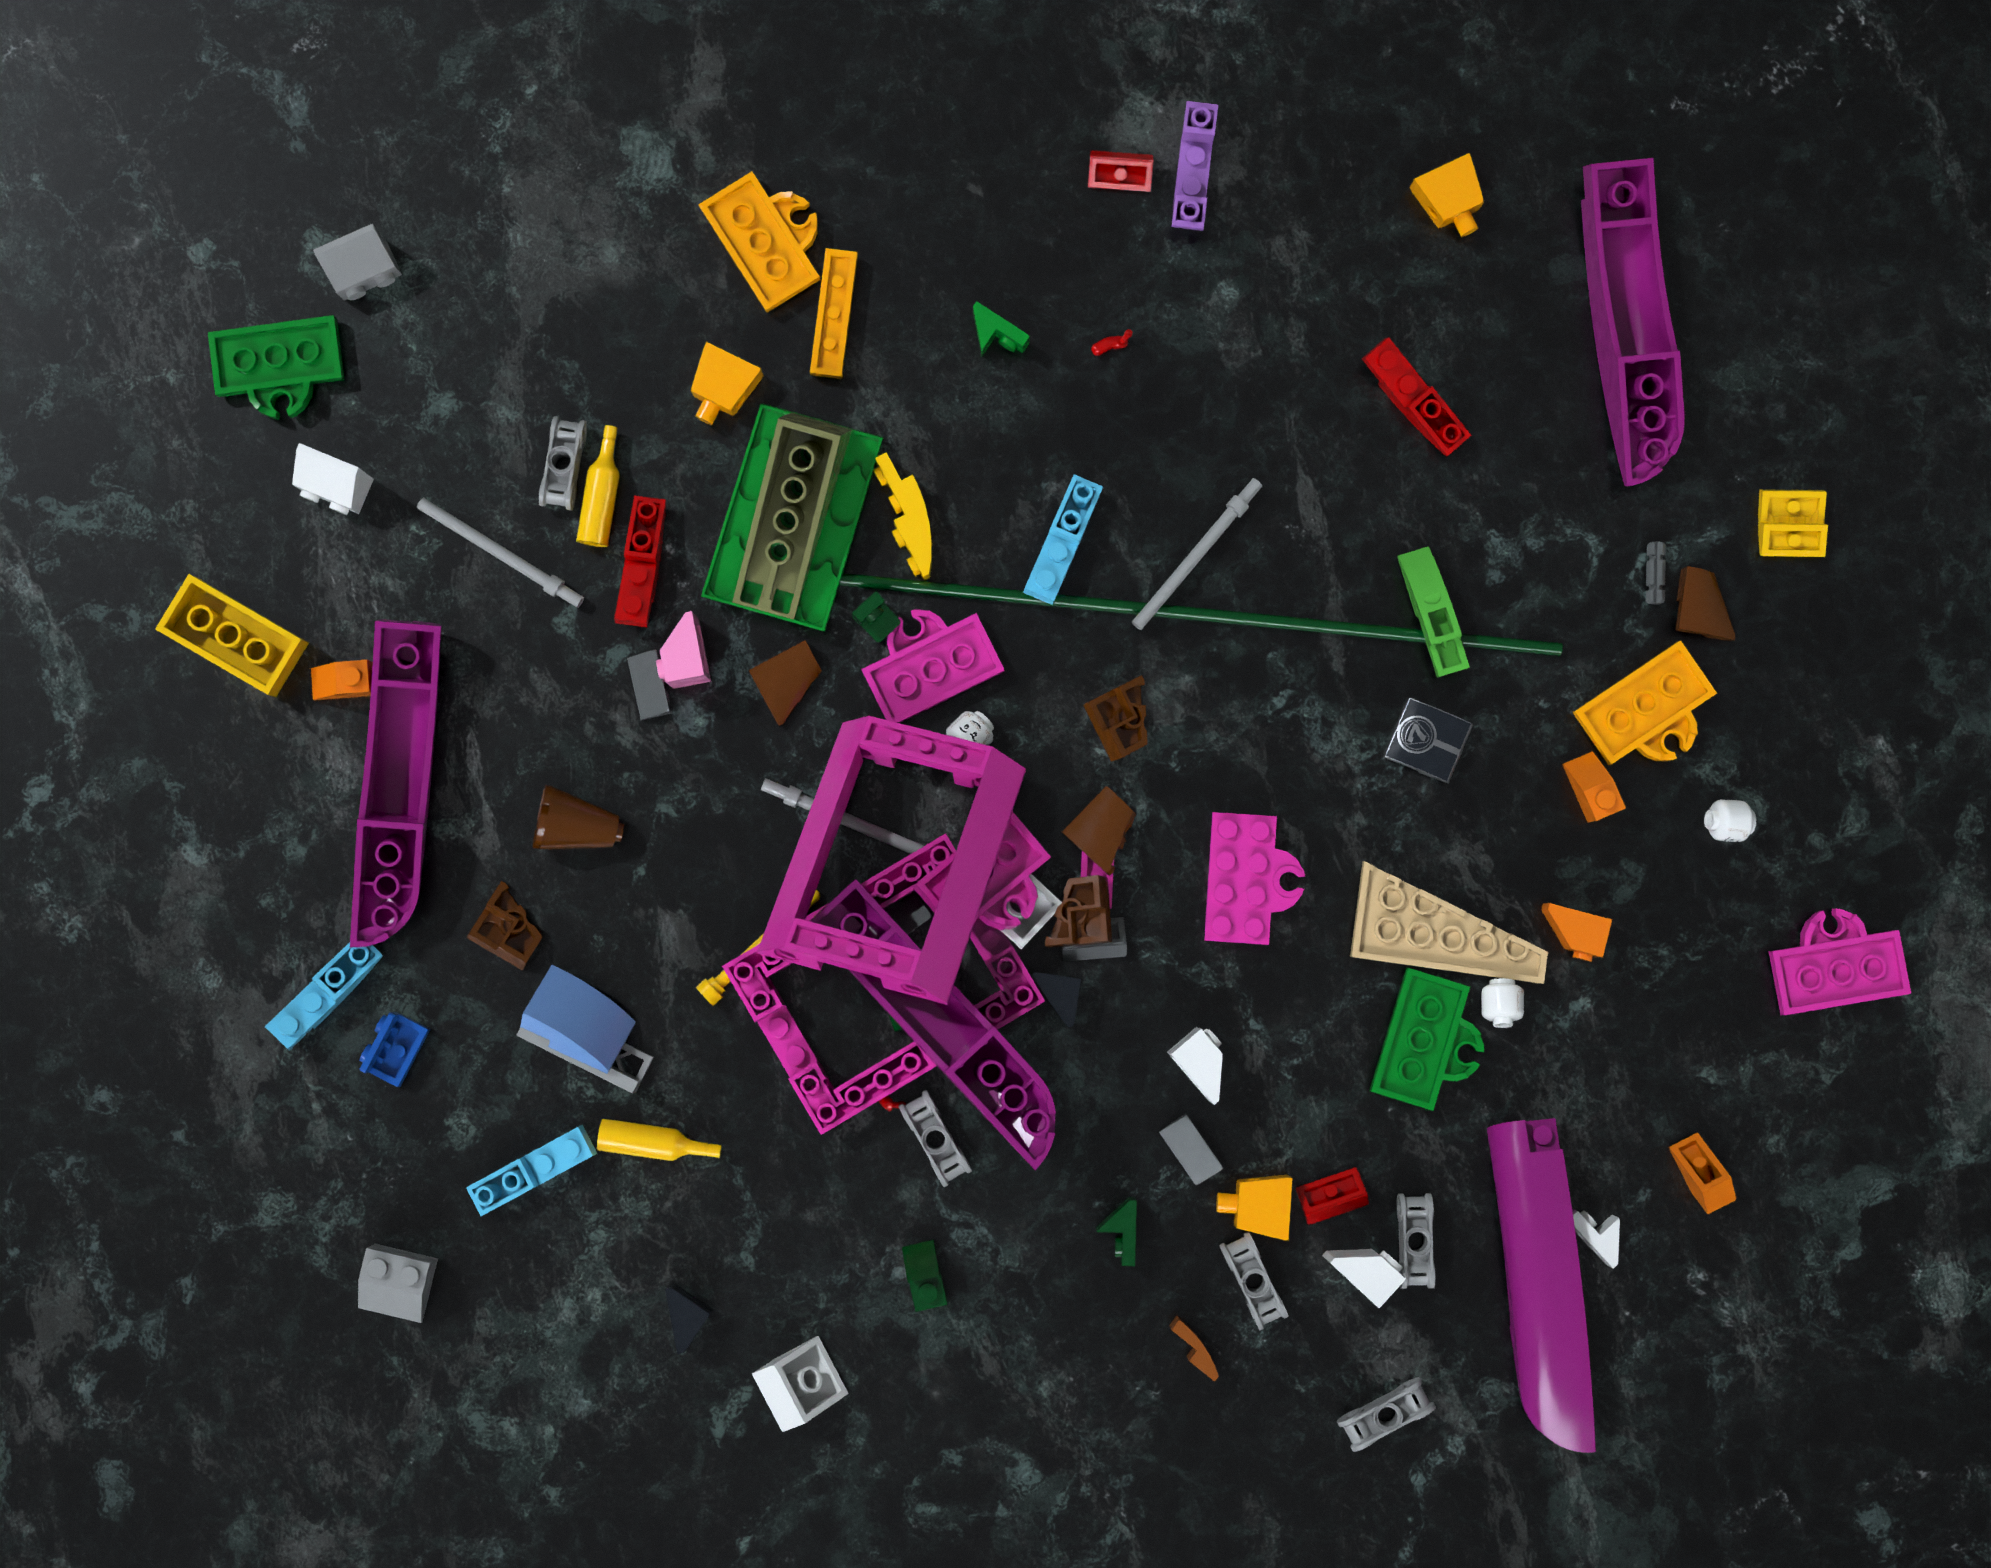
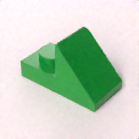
(991, 325)

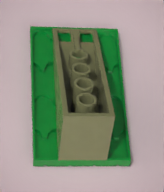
(792, 517)

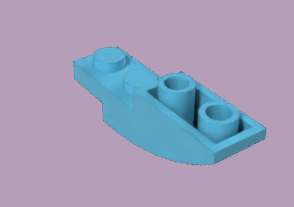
(1063, 539)
(323, 994)
(531, 1170)

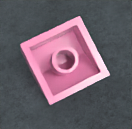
(684, 655)

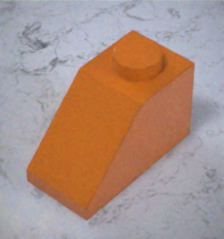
(342, 680)
(1593, 787)
(1578, 930)
(1703, 1173)

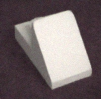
(1603, 1240)

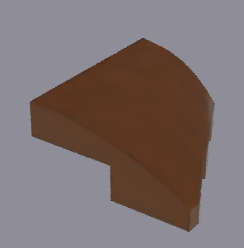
(1702, 605)
(786, 679)
(1120, 718)
(1101, 828)
(1083, 913)
(505, 929)

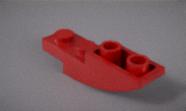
(1414, 398)
(641, 561)

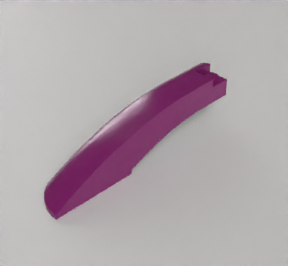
(1632, 316)
(395, 779)
(955, 1037)
(1543, 1281)

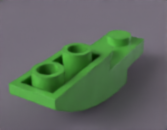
(1434, 611)

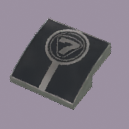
(1429, 740)

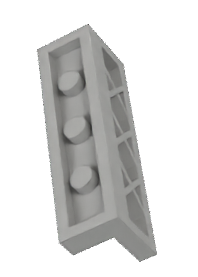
(615, 1075)

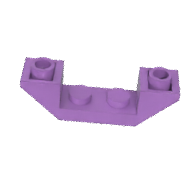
(1194, 165)

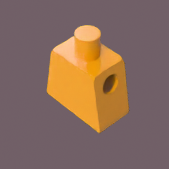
(1450, 194)
(722, 383)
(1260, 1205)

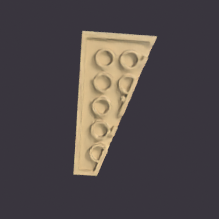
(1421, 930)

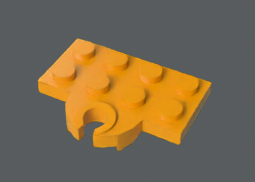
(764, 239)
(1648, 707)

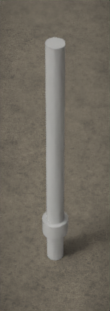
(1235, 508)
(551, 584)
(793, 797)

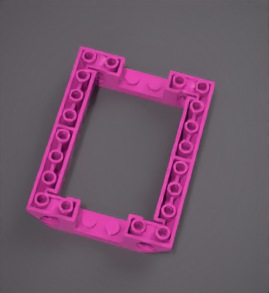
(902, 969)
(831, 1105)

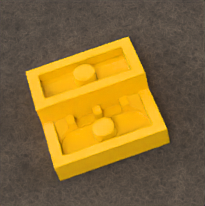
(1792, 523)

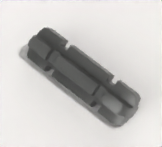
(1655, 573)

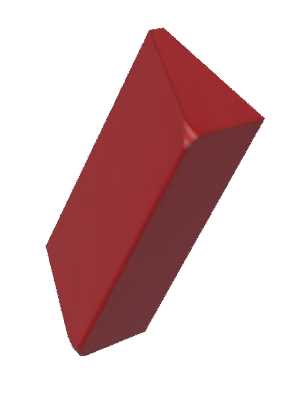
(1120, 171)
(1332, 1196)

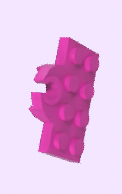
(931, 665)
(1246, 878)
(1009, 881)
(1838, 966)

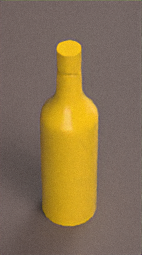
(599, 495)
(650, 1141)

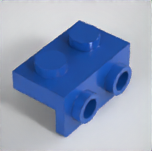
(394, 1048)

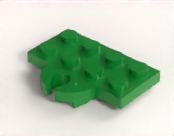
(276, 362)
(1425, 1040)

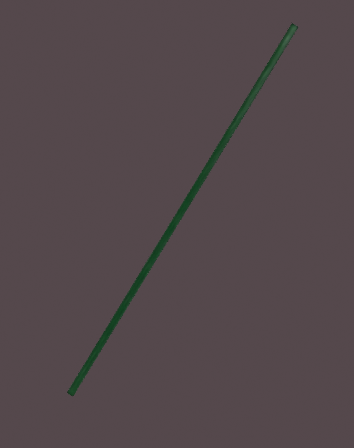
(1193, 613)

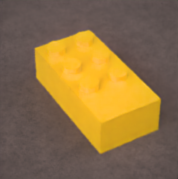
(232, 635)

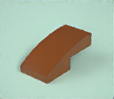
(1198, 1355)

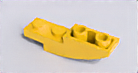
(913, 527)

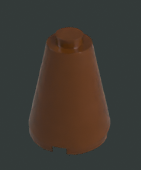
(574, 823)

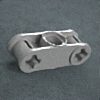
(557, 485)
(941, 1156)
(1410, 1222)
(1245, 1260)
(1367, 1416)

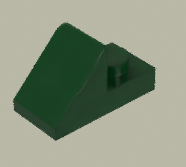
(876, 617)
(1123, 1221)
(924, 1275)

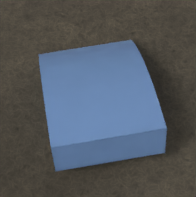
(577, 1020)

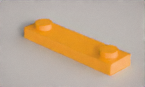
(833, 313)

